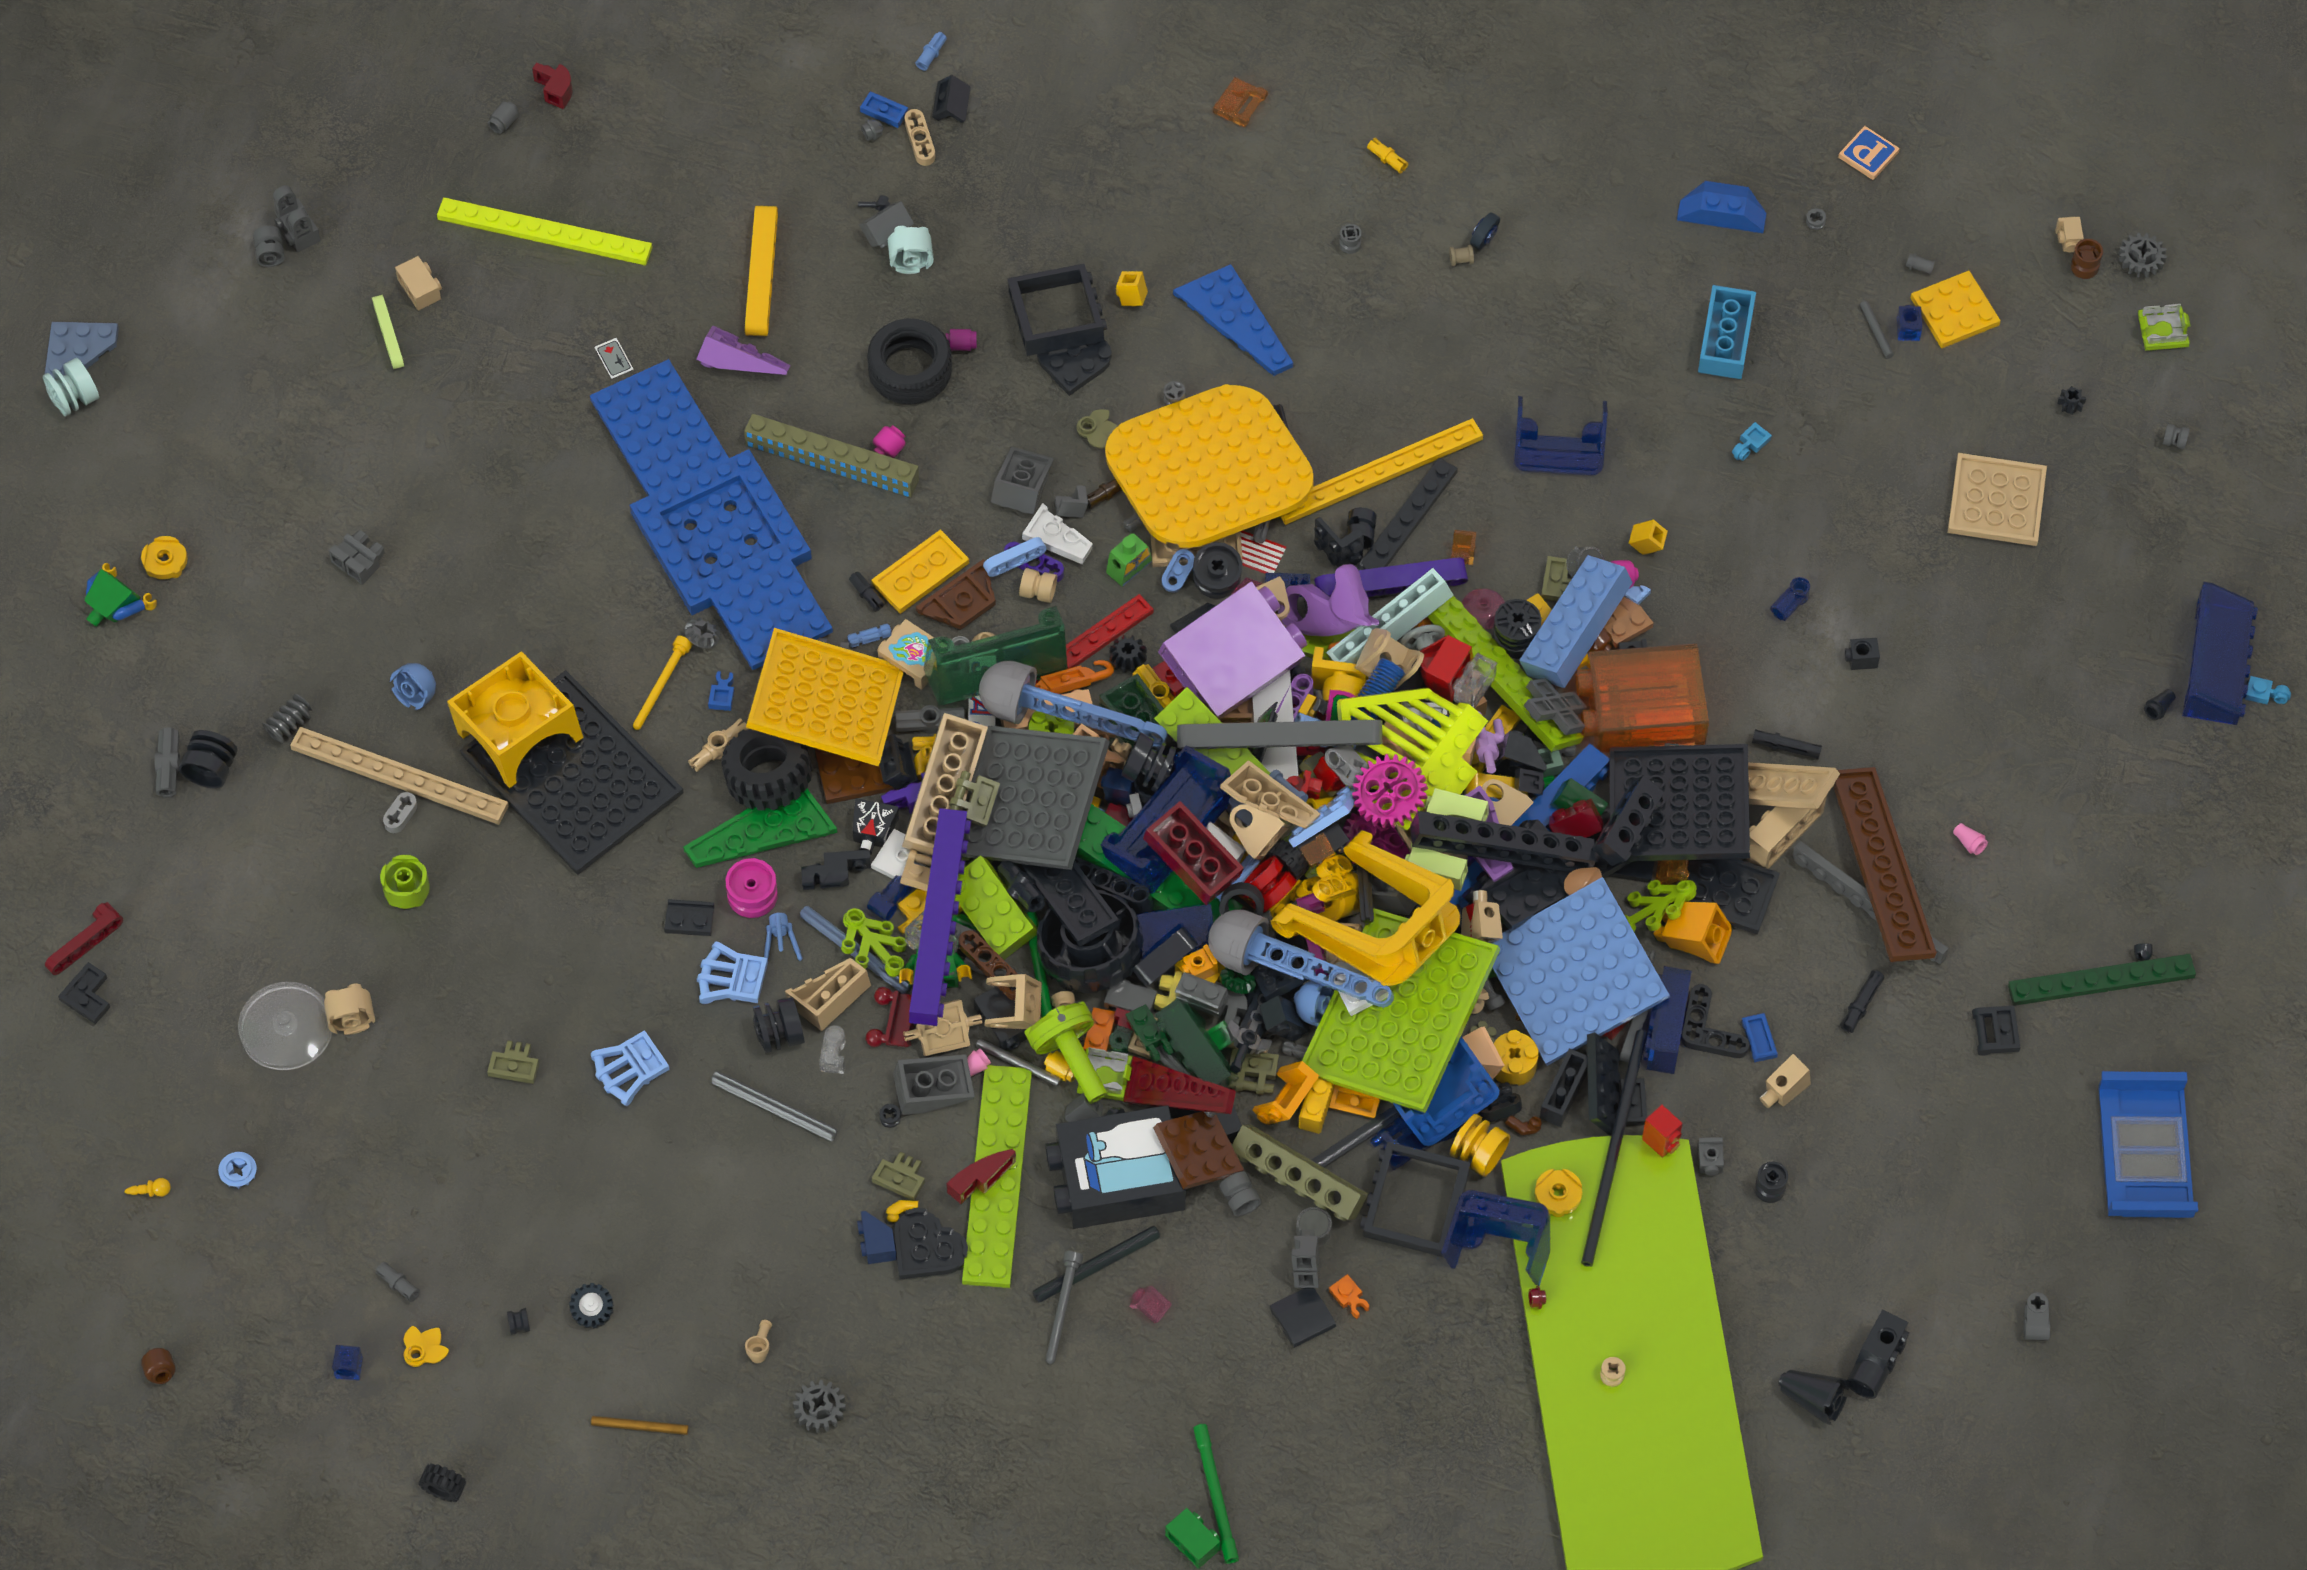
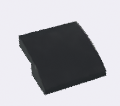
(1303, 1316)

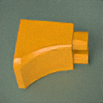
(1698, 931)

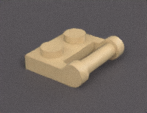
(914, 874)

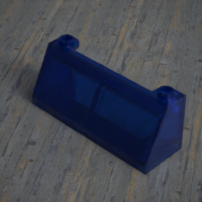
(1193, 783)

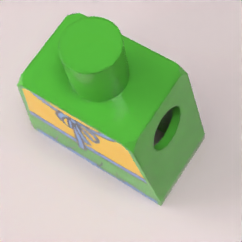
(1131, 556)

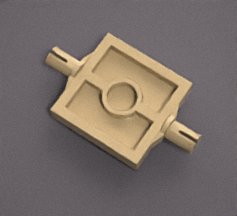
(948, 1034)

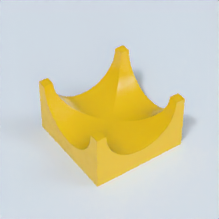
(512, 713)

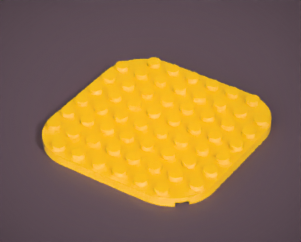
(1209, 466)

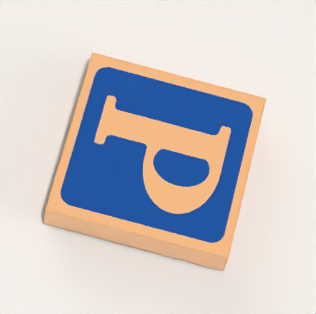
(1869, 153)

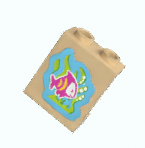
(907, 651)

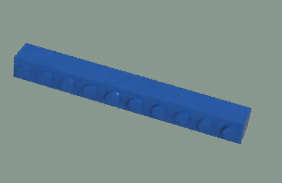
(1585, 769)

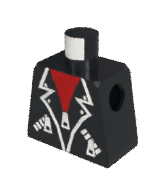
(873, 823)

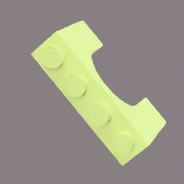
(1456, 805)

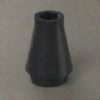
(2158, 705)

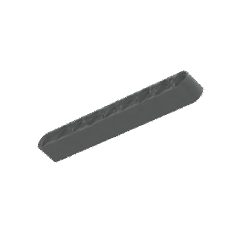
(1280, 734)

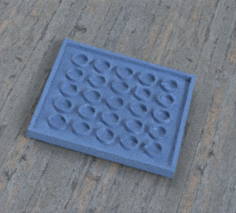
(1576, 971)

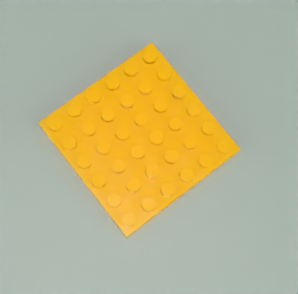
(825, 697)

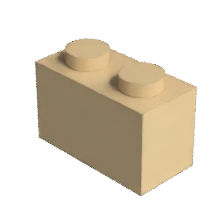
(418, 283)

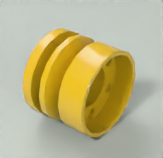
(1484, 1147)

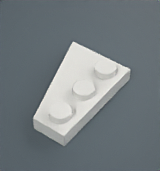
(1057, 536)

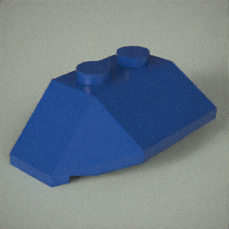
(1723, 207)

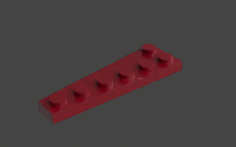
(1161, 1086)

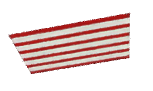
(1260, 556)

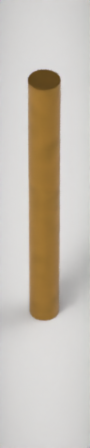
(639, 1425)

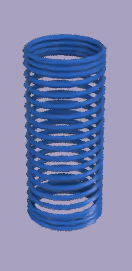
(1387, 668)

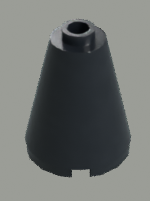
(1816, 1393)

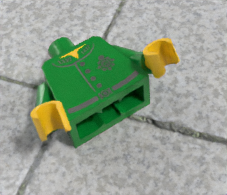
(958, 970)

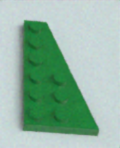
(761, 831)

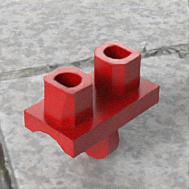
(1309, 785)

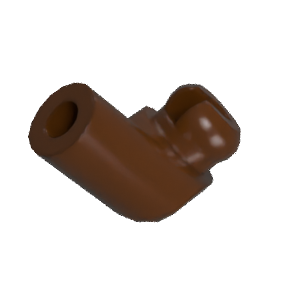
(1524, 1128)

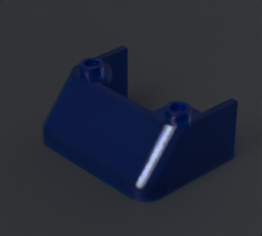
(1559, 453)
(1501, 1216)

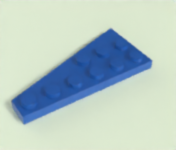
(1233, 312)

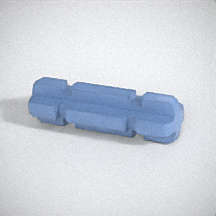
(869, 635)

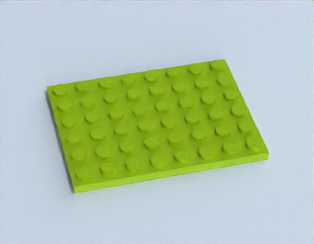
(1404, 1047)

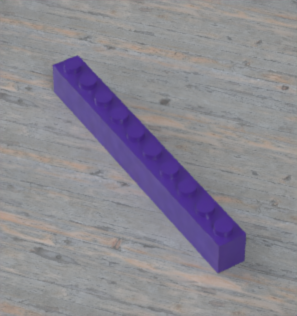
(938, 917)

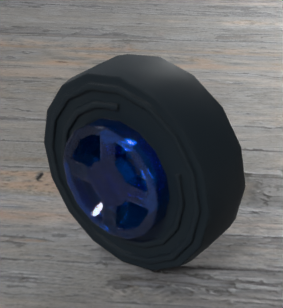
(1485, 231)

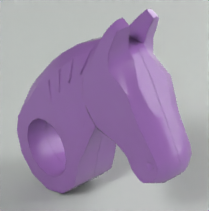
(1334, 614)

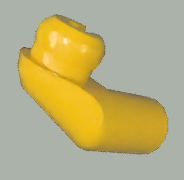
(921, 760)
(898, 1207)

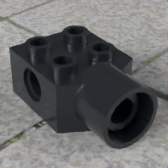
(1878, 1355)

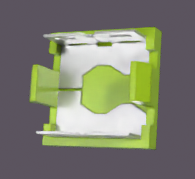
(2164, 327)
(1113, 1070)

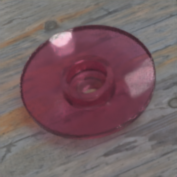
(1484, 615)

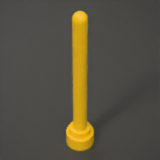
(680, 647)

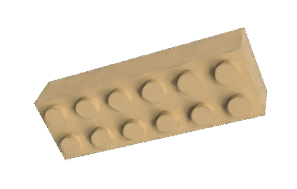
(953, 751)

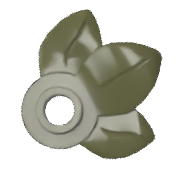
(1100, 428)

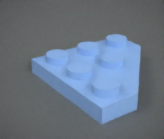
(1329, 814)

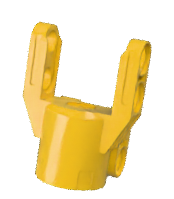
(1334, 887)

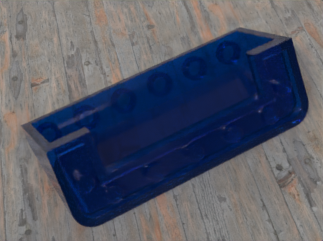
(2220, 655)

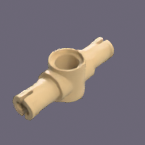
(711, 752)

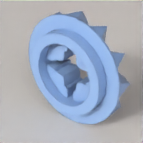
(240, 1160)

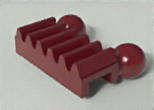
(897, 1022)

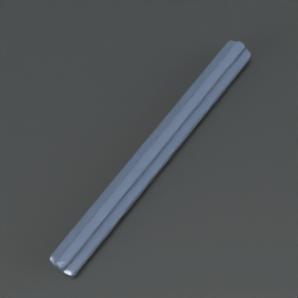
(838, 936)

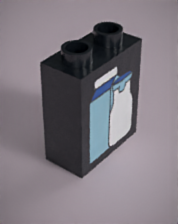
(1114, 1169)

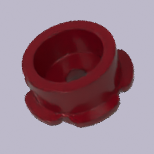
(1536, 1297)

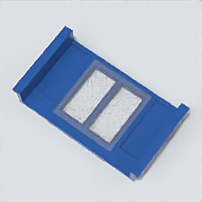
(2146, 1144)

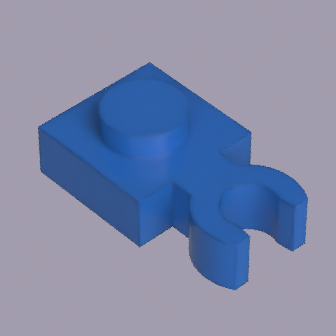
(722, 694)

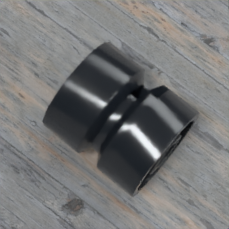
(1365, 520)
(1771, 1182)

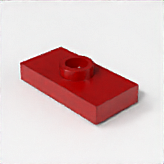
(1167, 676)

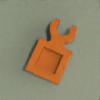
(1348, 1293)

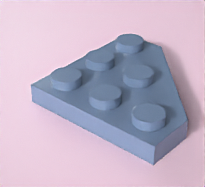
(79, 341)

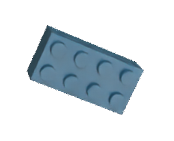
(1727, 332)

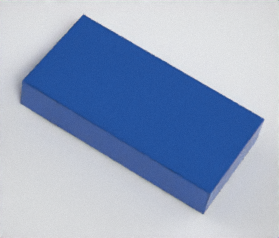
(1759, 1037)

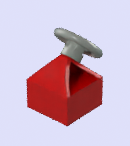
(1443, 658)

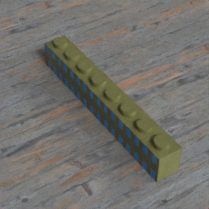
(831, 455)

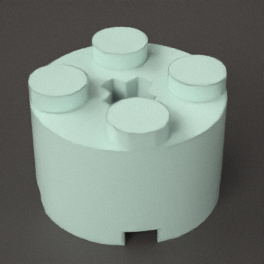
(910, 249)

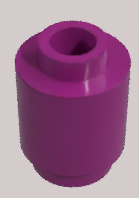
(962, 339)

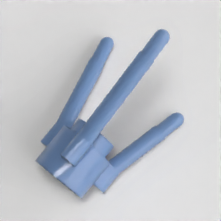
(779, 927)

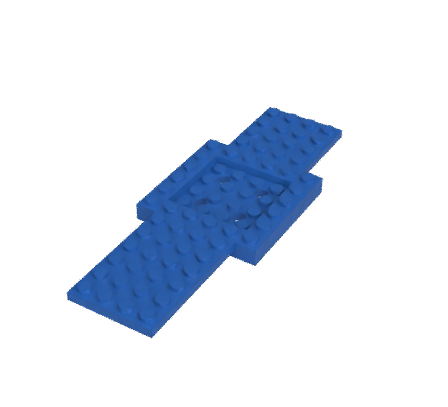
(692, 482)

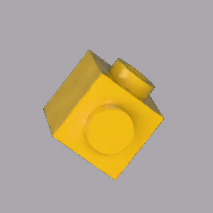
(1131, 288)
(1648, 537)

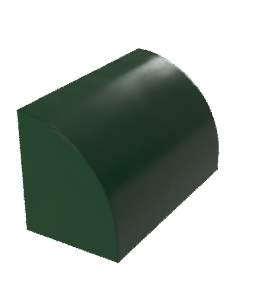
(1571, 792)

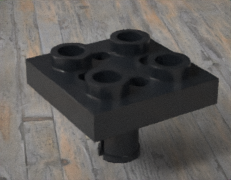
(1275, 982)

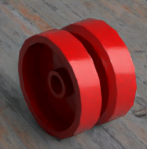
(1271, 882)

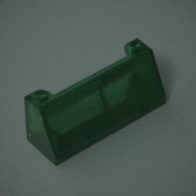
(957, 670)

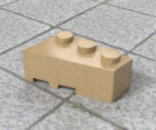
(831, 993)

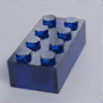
(1667, 1022)

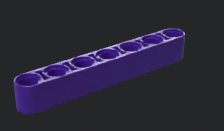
(1399, 577)

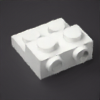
(1353, 1004)

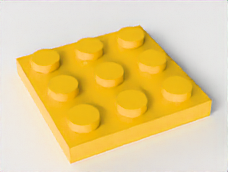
(1955, 309)

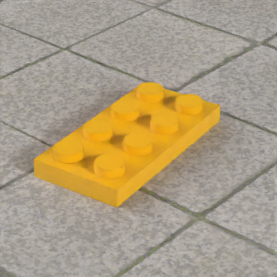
(920, 571)

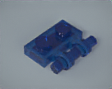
(1407, 1139)

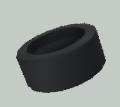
(1244, 889)

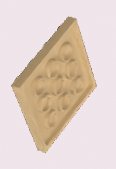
(1997, 499)

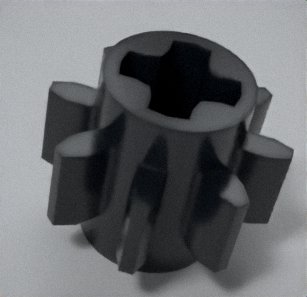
(2071, 400)

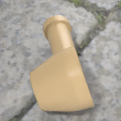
(758, 1346)

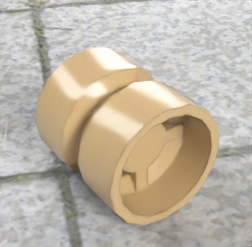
(1038, 585)

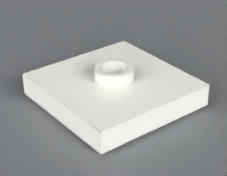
(892, 856)

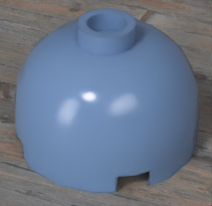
(413, 685)
(1312, 1002)

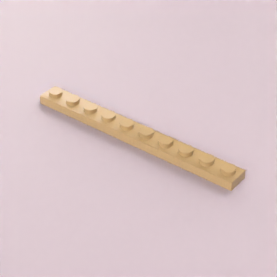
(399, 775)

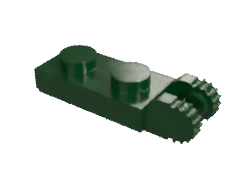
(1148, 1032)

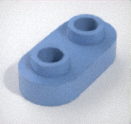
(1178, 571)

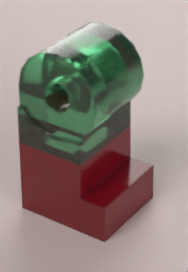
(1121, 1037)

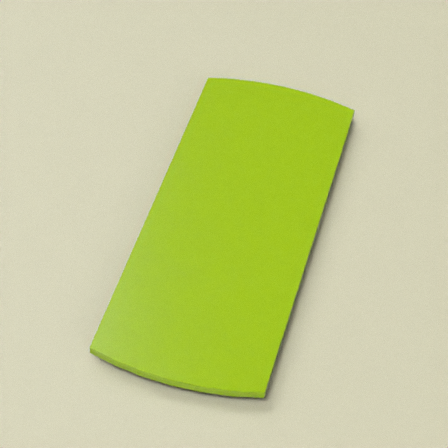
(1659, 1462)

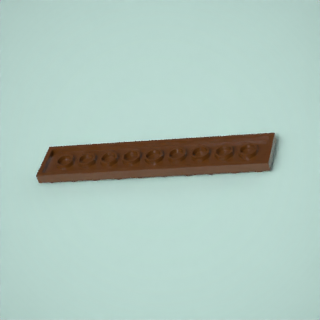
(1883, 865)

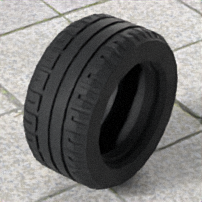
(908, 334)

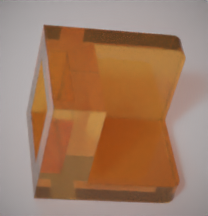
(1464, 545)
(1317, 850)

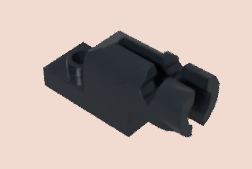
(835, 869)

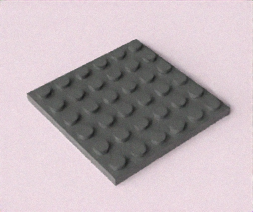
(1041, 795)

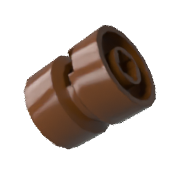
(2086, 258)

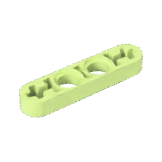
(387, 332)

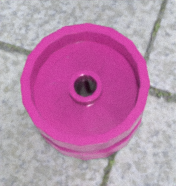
(751, 888)

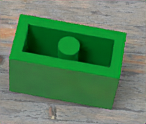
(1193, 1537)

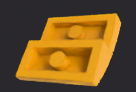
(1354, 1102)

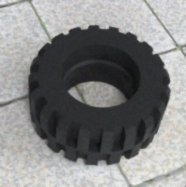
(768, 788)

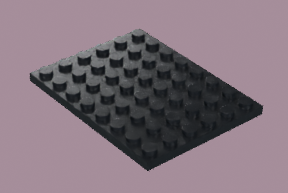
(585, 791)

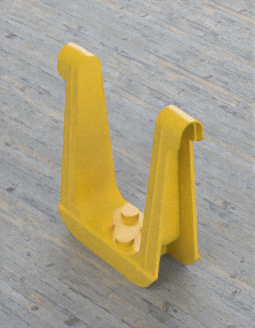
(1389, 958)

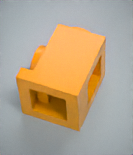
(1204, 970)

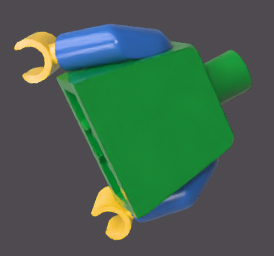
(113, 598)

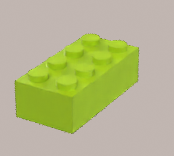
(993, 909)

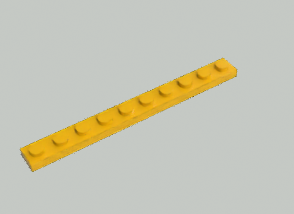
(1387, 468)

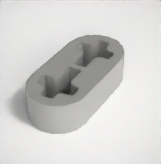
(397, 810)

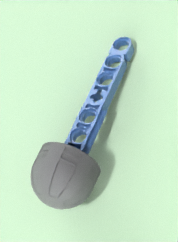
(1010, 690)
(1242, 940)

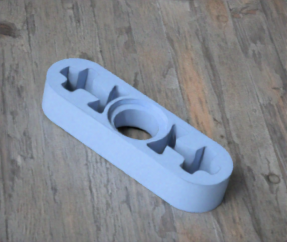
(1014, 556)

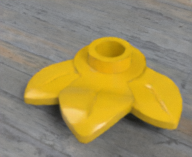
(425, 1344)

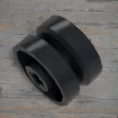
(1228, 570)

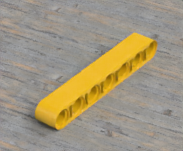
(761, 271)

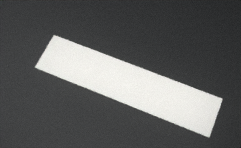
(1278, 758)

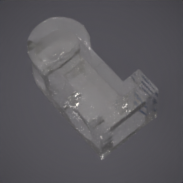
(832, 1045)

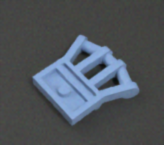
(745, 981)
(642, 1057)

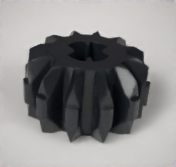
(1127, 653)

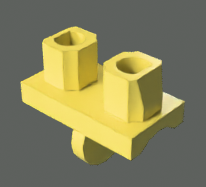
(1169, 984)

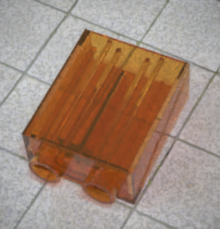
(1644, 697)

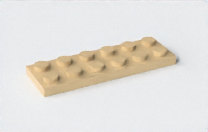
(1789, 785)

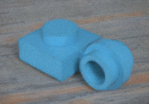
(1754, 438)
(2260, 690)

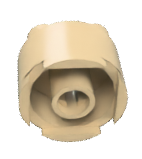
(349, 1009)

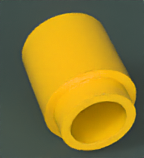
(1058, 1066)

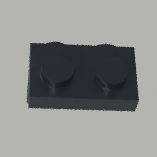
(1339, 552)

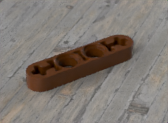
(989, 967)

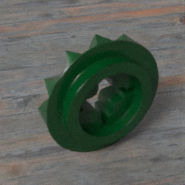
(1240, 984)

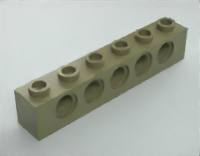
(1351, 1196)

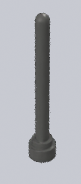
(1072, 1262)

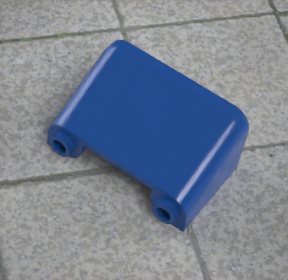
(1460, 1094)

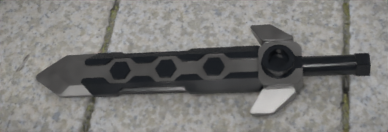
(1248, 1035)

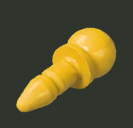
(159, 1187)

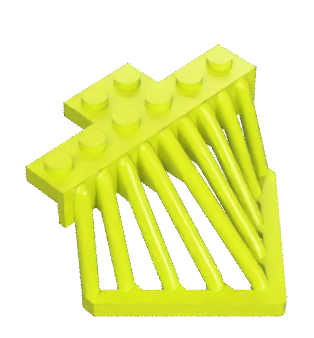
(1442, 756)

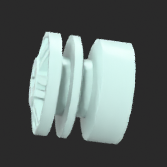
(70, 387)

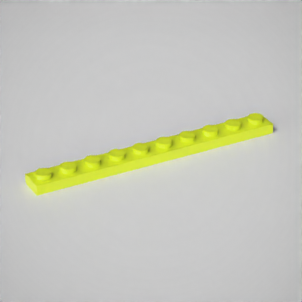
(544, 231)

